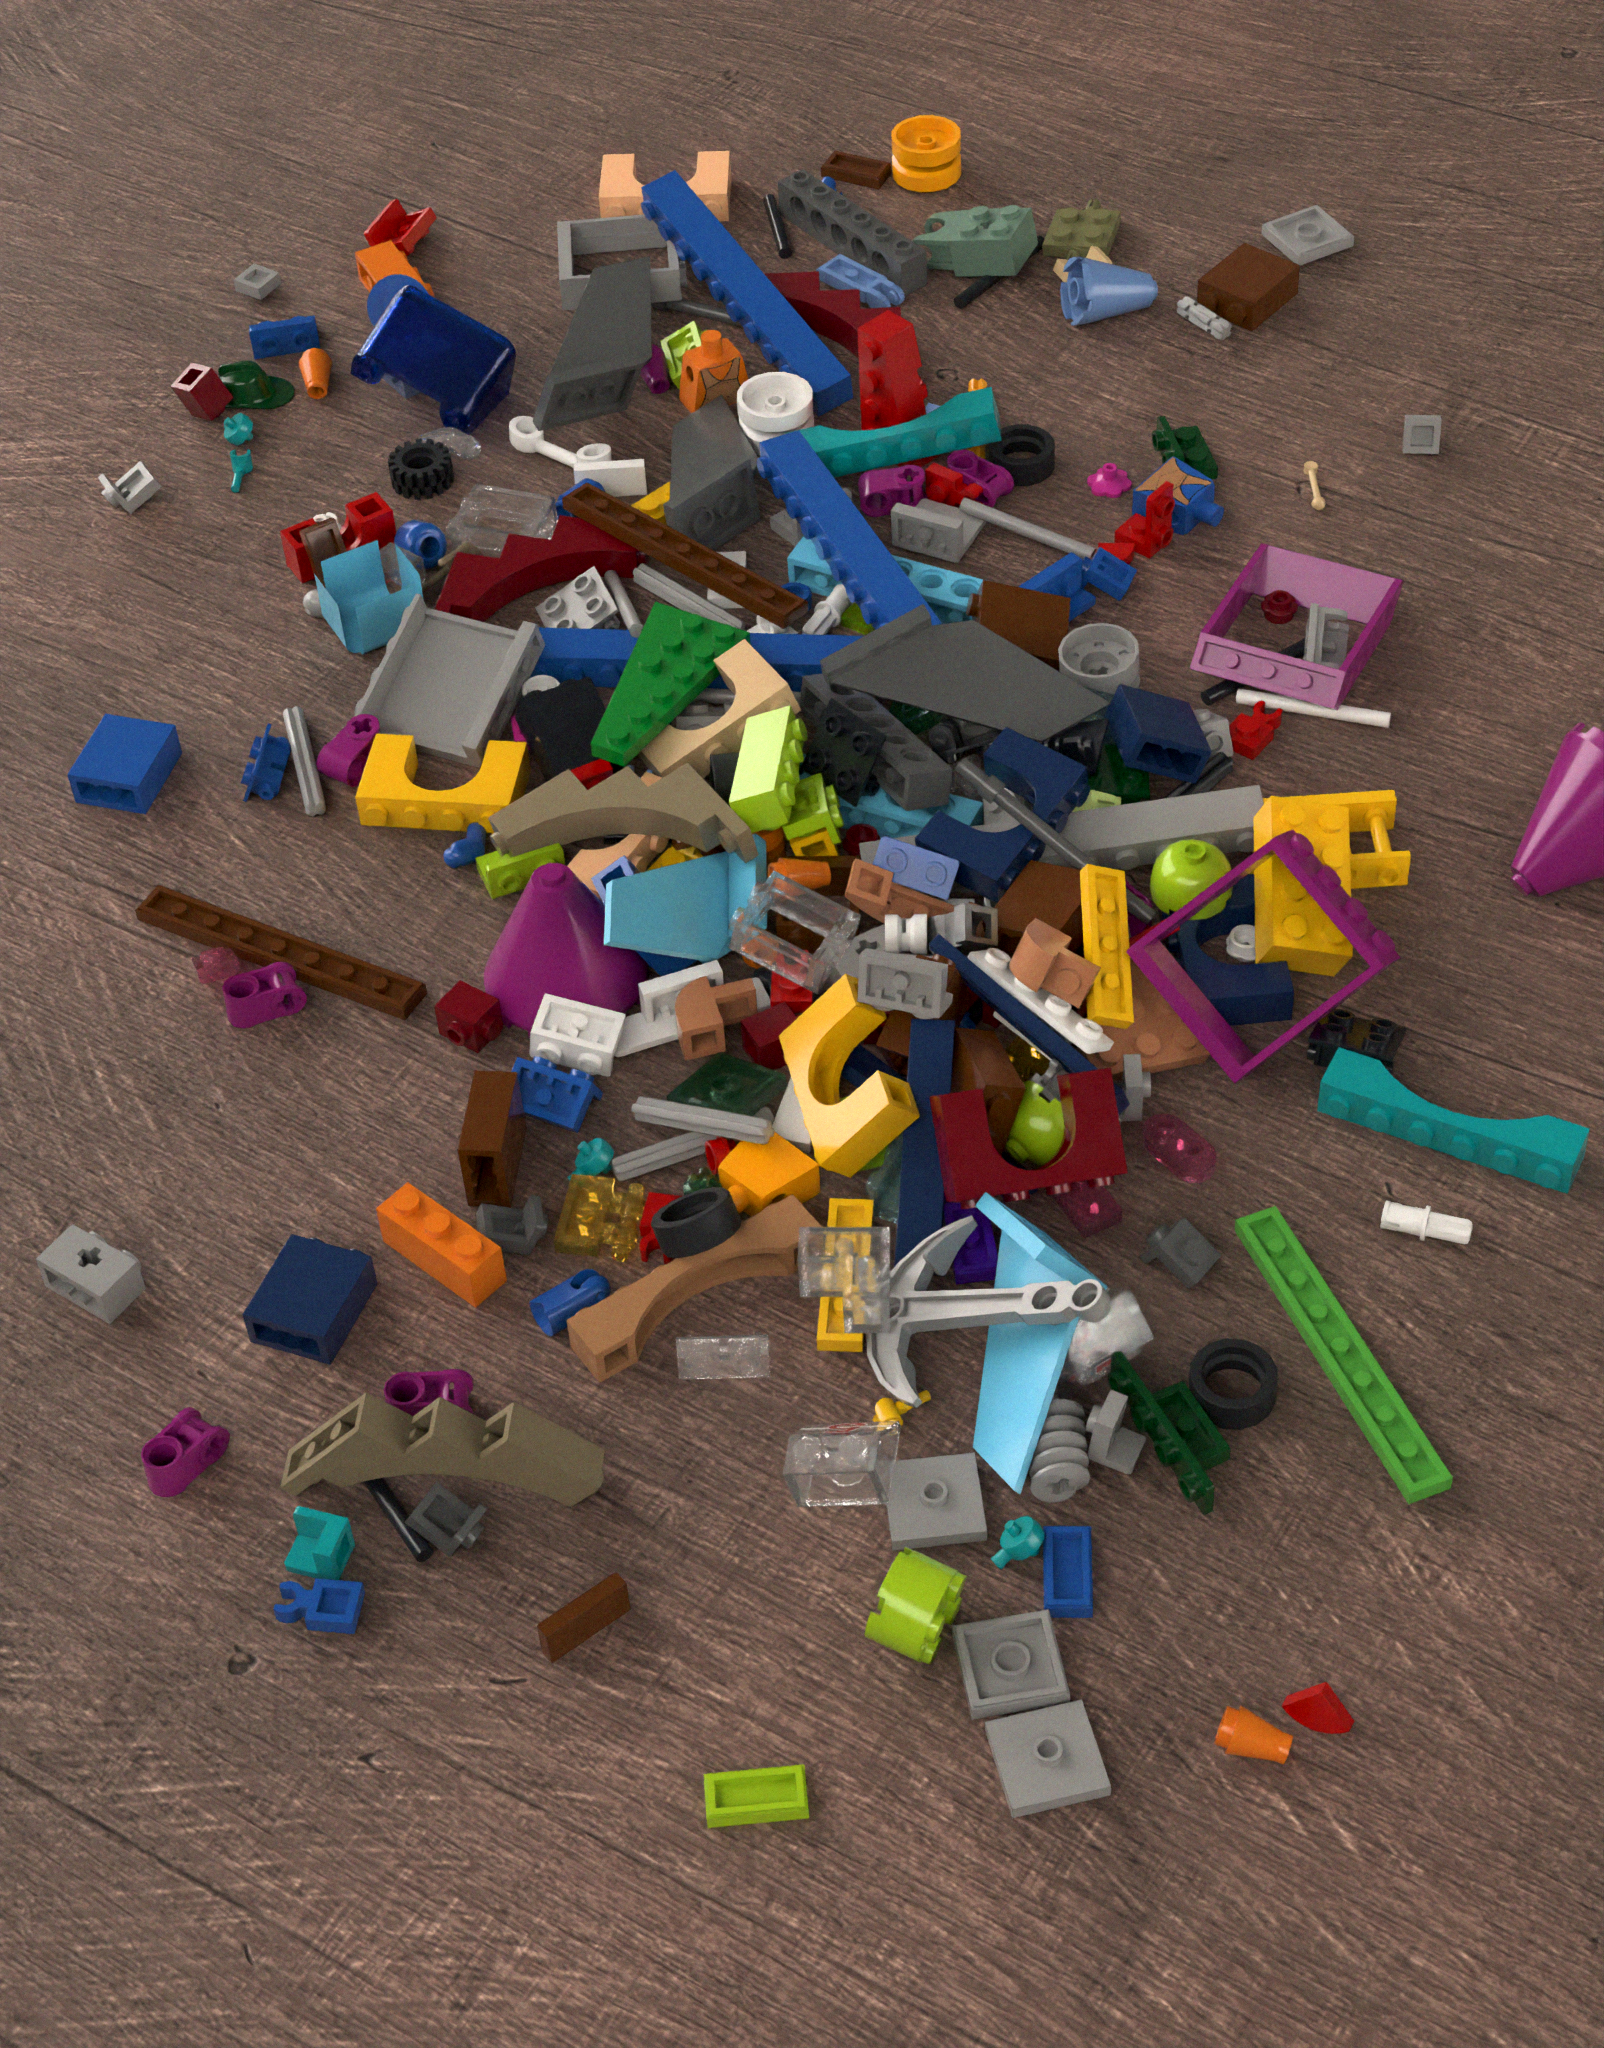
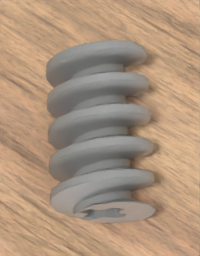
(1060, 1454)

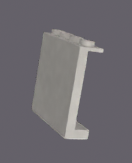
(450, 681)

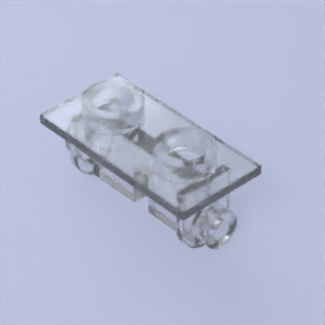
(723, 1356)

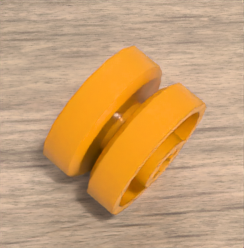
(926, 153)

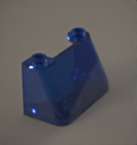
(439, 355)

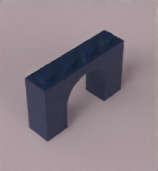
(996, 859)
(1237, 991)

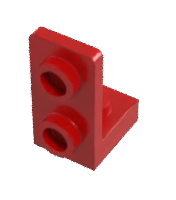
(1155, 529)

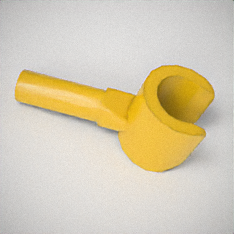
(889, 1410)

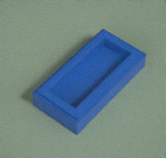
(1068, 1571)

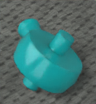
(238, 429)
(593, 1158)
(1019, 1541)

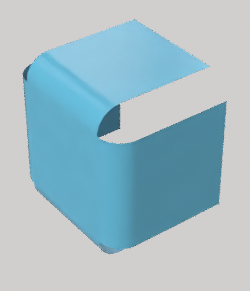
(358, 599)

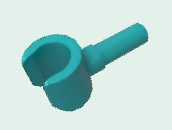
(240, 466)

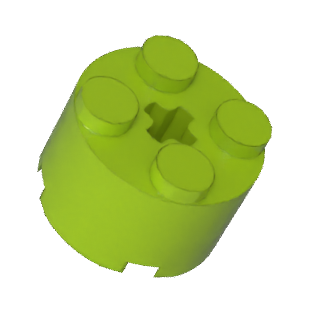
(915, 1605)

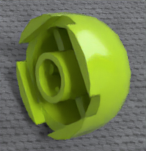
(1185, 872)
(1036, 1128)

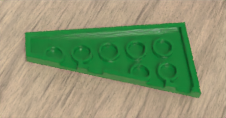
(661, 679)

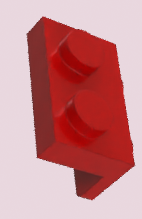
(400, 227)

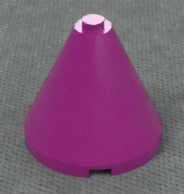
(1567, 825)
(559, 950)

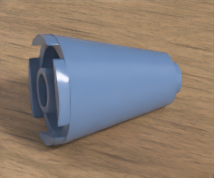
(1103, 290)

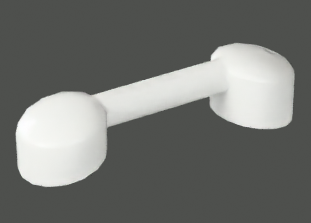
(528, 439)

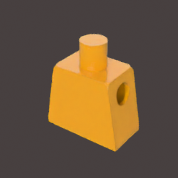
(767, 1174)

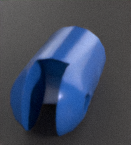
(567, 1298)

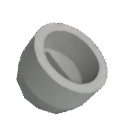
(312, 604)

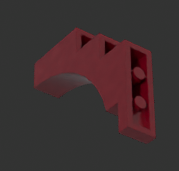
(827, 312)
(485, 584)

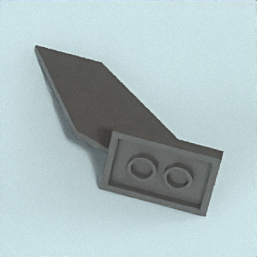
(602, 348)
(711, 477)
(962, 675)

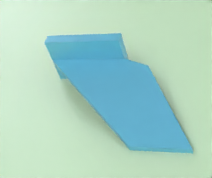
(683, 906)
(1021, 1358)

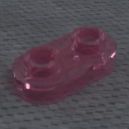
(1173, 1143)

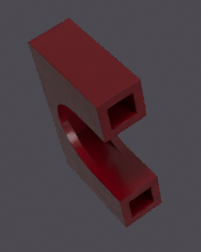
(1089, 1147)

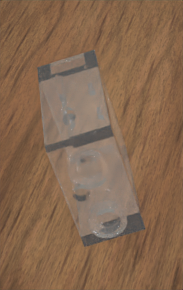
(534, 510)
(804, 907)

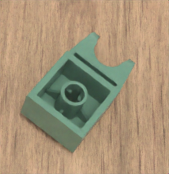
(980, 240)

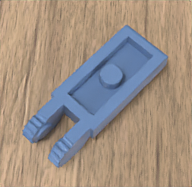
(848, 274)

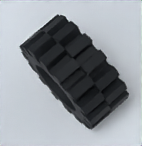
(421, 469)

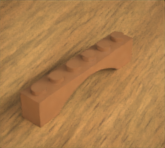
(616, 1328)

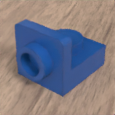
(1107, 573)

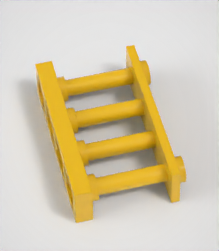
(1374, 813)

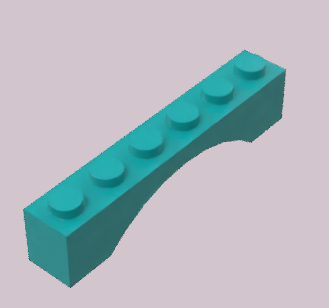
(959, 424)
(1531, 1148)

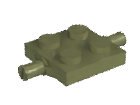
(1077, 230)

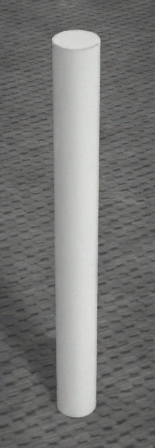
(1344, 713)

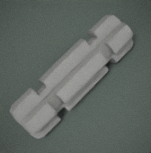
(1204, 318)

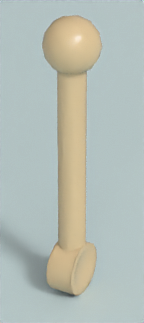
(1311, 469)

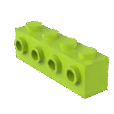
(768, 769)

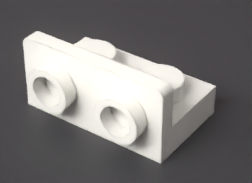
(576, 1035)

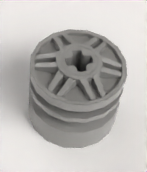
(1100, 657)

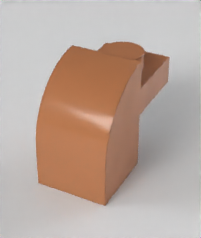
(1047, 964)
(706, 1010)

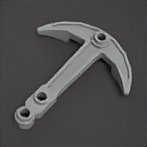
(922, 1310)

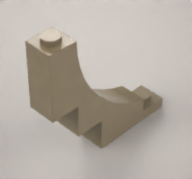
(674, 808)
(382, 1441)

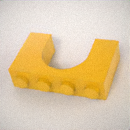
(392, 800)
(815, 1050)

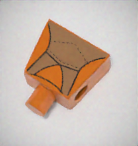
(711, 371)

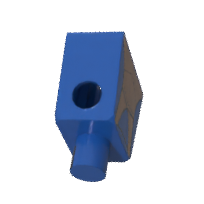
(1191, 492)

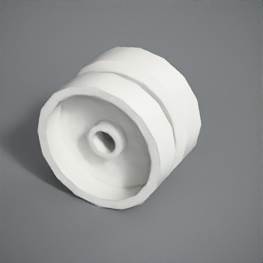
(773, 406)

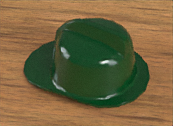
(253, 387)

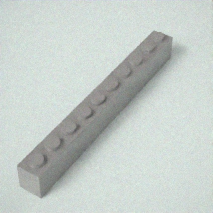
(1141, 831)

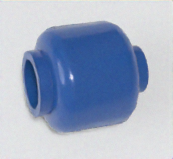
(423, 540)

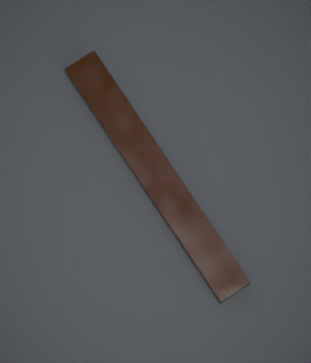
(685, 555)
(266, 945)

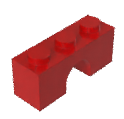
(365, 522)

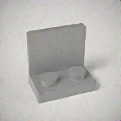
(934, 529)

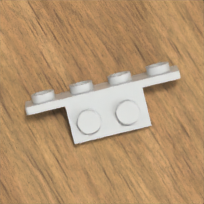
(1044, 1005)
(657, 1018)

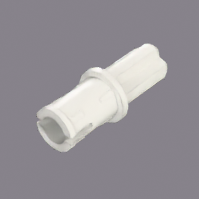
(828, 612)
(1425, 1223)

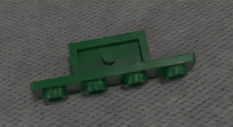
(1178, 1428)

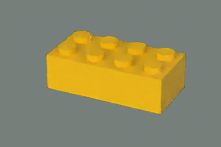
(1286, 916)

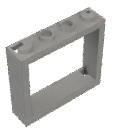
(614, 235)

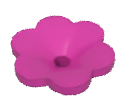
(1109, 481)

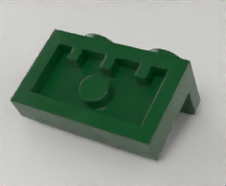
(1186, 445)

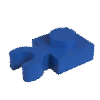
(326, 1608)

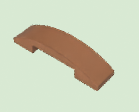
(876, 894)

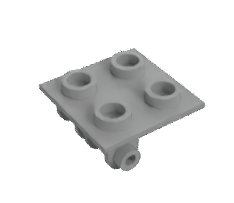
(581, 605)

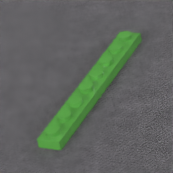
(1343, 1356)

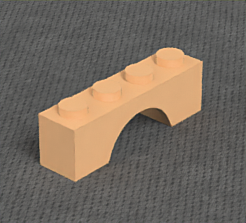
(636, 847)

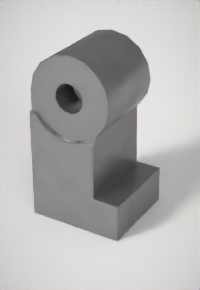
(961, 926)

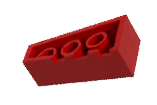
(889, 375)

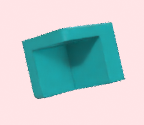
(321, 1544)

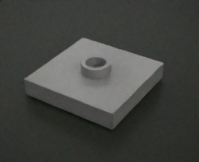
(1307, 235)
(936, 1502)
(1010, 1664)
(1047, 1758)

